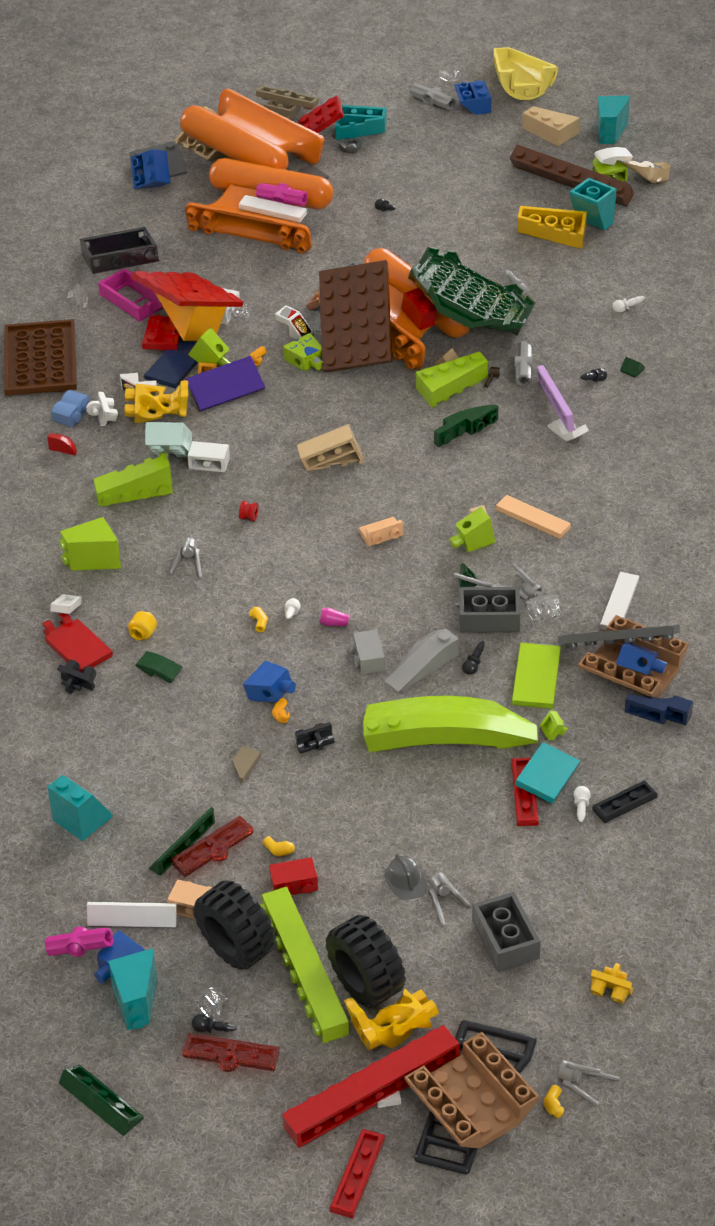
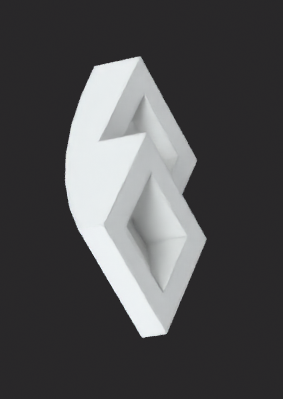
(611, 155)

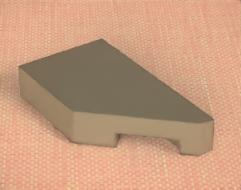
(245, 762)

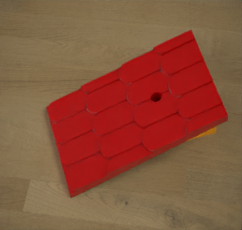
(189, 301)

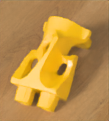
(162, 404)
(402, 1018)

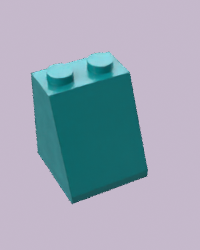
(612, 117)
(596, 200)
(76, 808)
(134, 987)

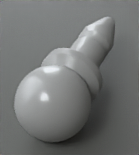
(514, 280)

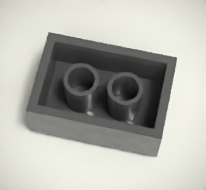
(489, 609)
(506, 931)

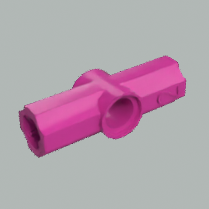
(281, 194)
(79, 941)

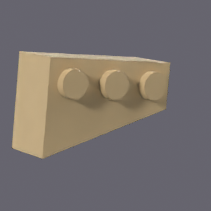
(551, 125)
(330, 449)

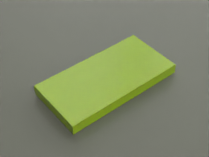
(536, 675)

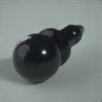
(384, 205)
(595, 375)
(471, 665)
(202, 1023)

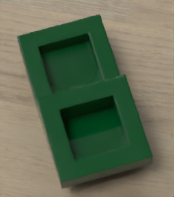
(161, 666)

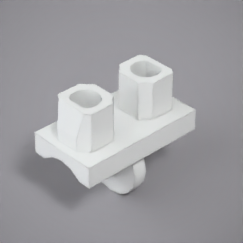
(102, 409)

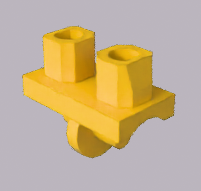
(611, 979)

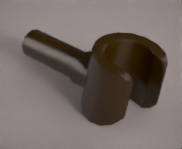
(493, 373)

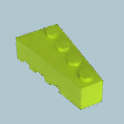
(451, 377)
(135, 482)

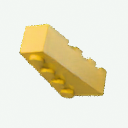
(553, 224)

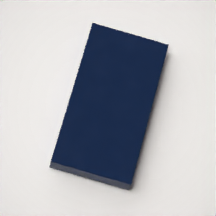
(173, 365)

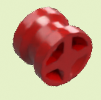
(248, 511)

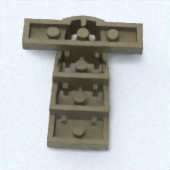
(286, 102)

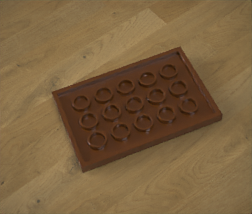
(355, 316)
(39, 357)

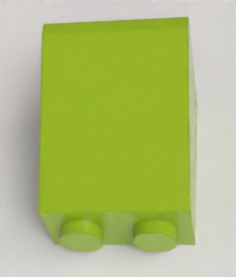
(90, 546)

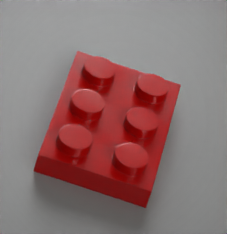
(323, 115)
(160, 334)

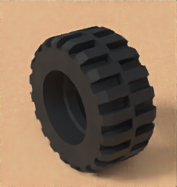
(234, 924)
(365, 960)

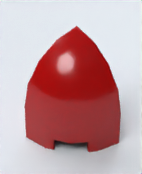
(61, 444)

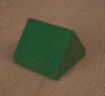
(632, 367)
(464, 570)

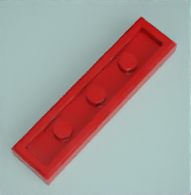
(525, 801)
(357, 1173)

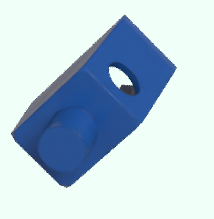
(632, 655)
(269, 683)
(121, 947)

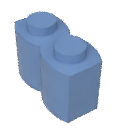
(70, 408)

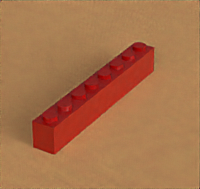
(368, 1086)

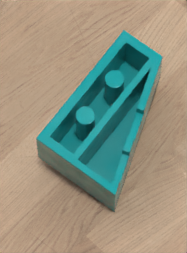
(361, 121)

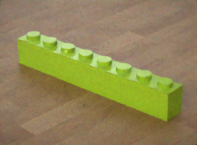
(305, 966)

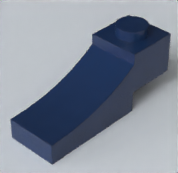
(660, 709)

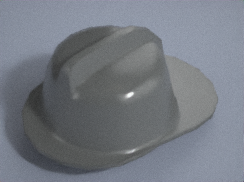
(405, 878)

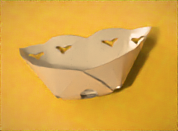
(650, 173)

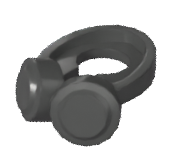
(350, 148)

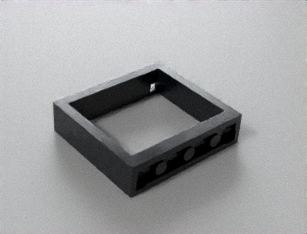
(119, 241)

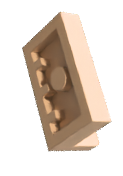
(381, 531)

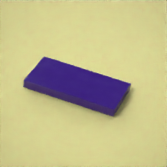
(225, 383)

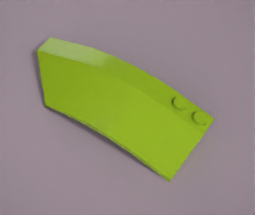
(444, 722)

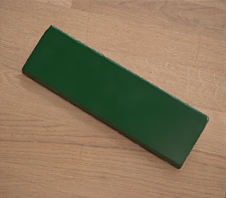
(164, 862)
(100, 1099)

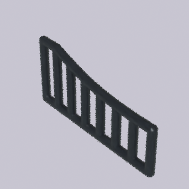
(427, 1138)

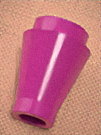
(332, 617)

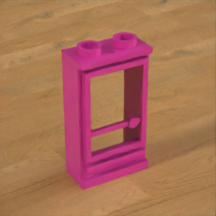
(122, 278)

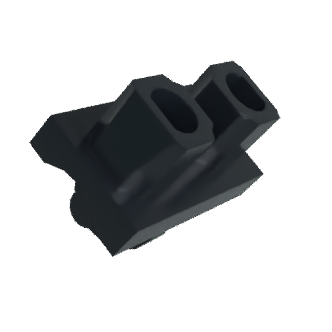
(75, 680)
(314, 737)

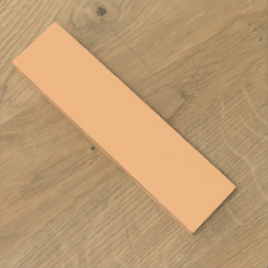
(533, 516)

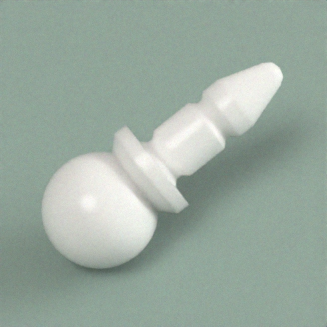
(622, 305)
(291, 608)
(581, 796)

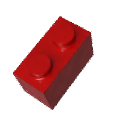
(419, 309)
(296, 875)

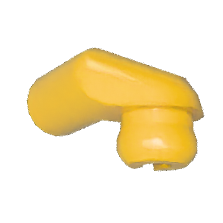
(257, 613)
(278, 848)
(551, 1102)

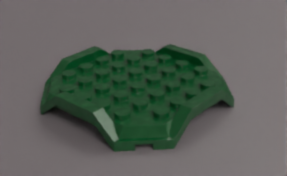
(470, 295)

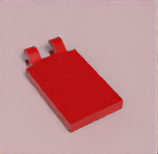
(76, 642)

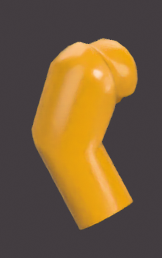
(256, 355)
(279, 712)

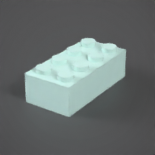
(168, 438)

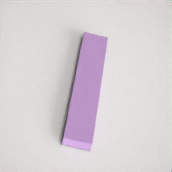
(555, 398)

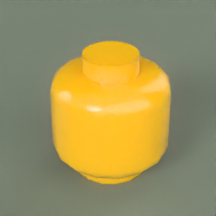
(142, 625)

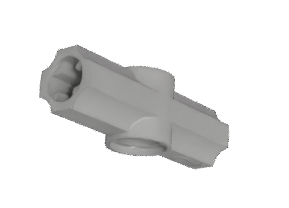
(432, 96)
(523, 364)

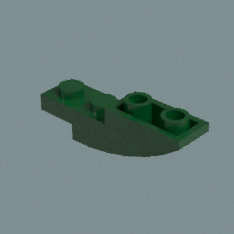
(468, 420)

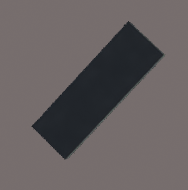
(624, 801)

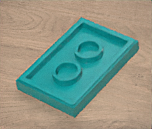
(547, 772)

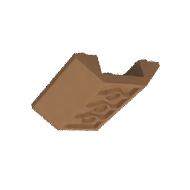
(605, 658)
(475, 1094)

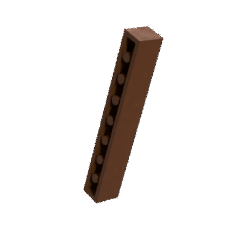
(566, 172)

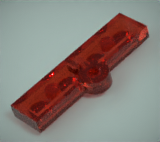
(213, 846)
(231, 1052)

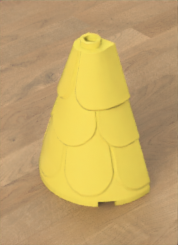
(522, 74)

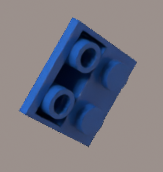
(475, 96)
(150, 169)

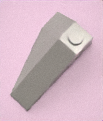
(423, 658)

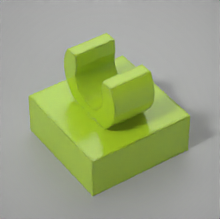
(553, 725)

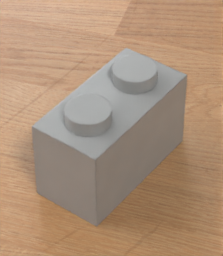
(368, 652)

